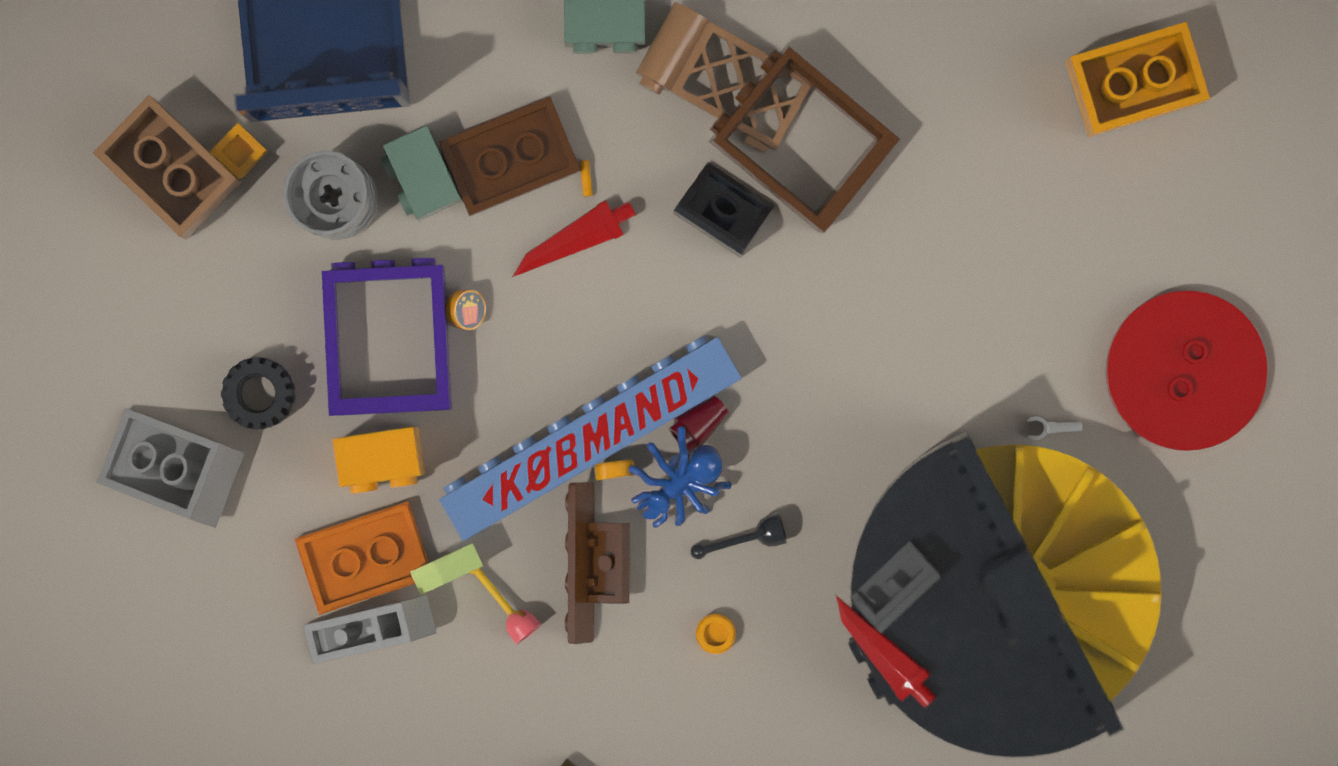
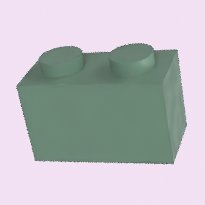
(604, 24)
(421, 173)

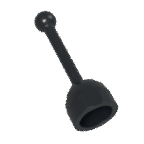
(768, 532)

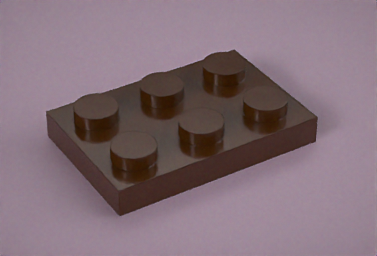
(510, 156)

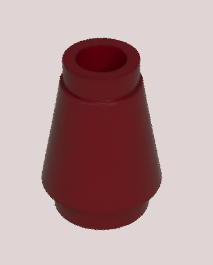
(700, 422)

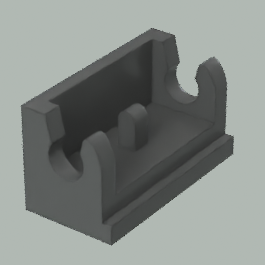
(895, 586)

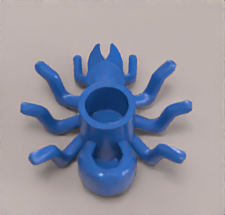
(686, 475)

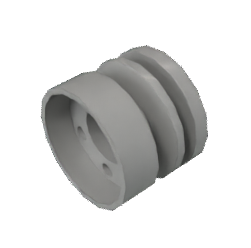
(309, 187)

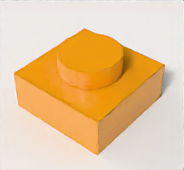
(239, 151)

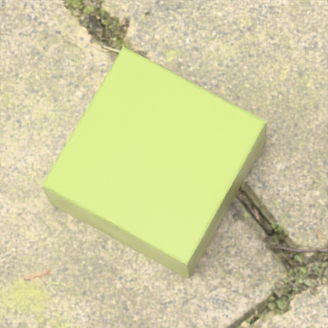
(446, 568)

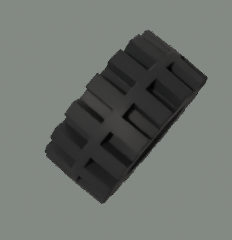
(232, 393)

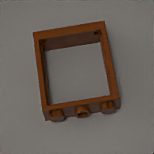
(854, 179)

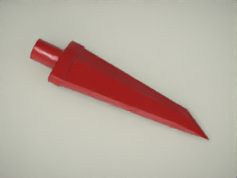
(585, 232)
(895, 665)

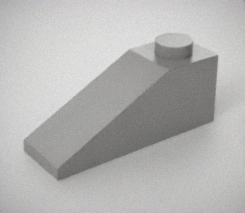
(370, 629)

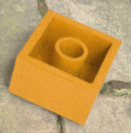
(379, 457)

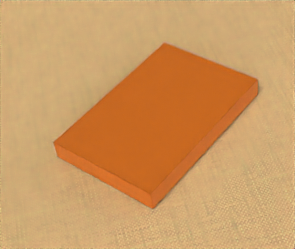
(362, 557)

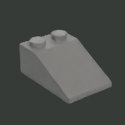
(170, 468)

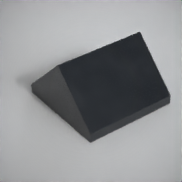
(723, 209)

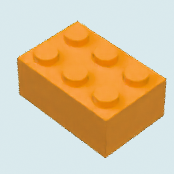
(1137, 79)

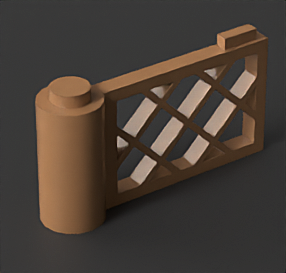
(676, 53)

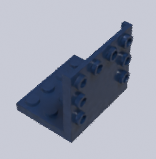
(321, 58)

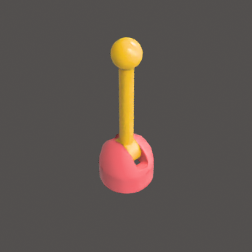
(519, 622)

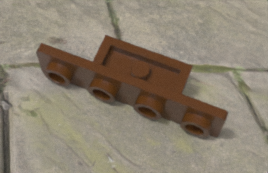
(595, 562)

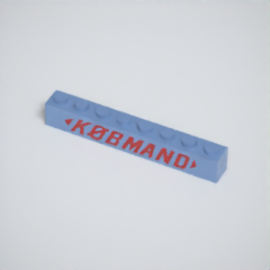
(590, 438)

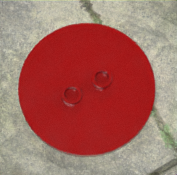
(1186, 370)

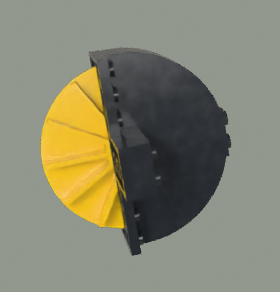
(1036, 601)

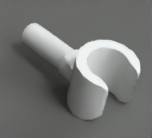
(1054, 427)

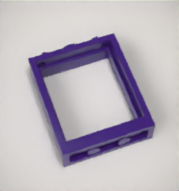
(385, 271)

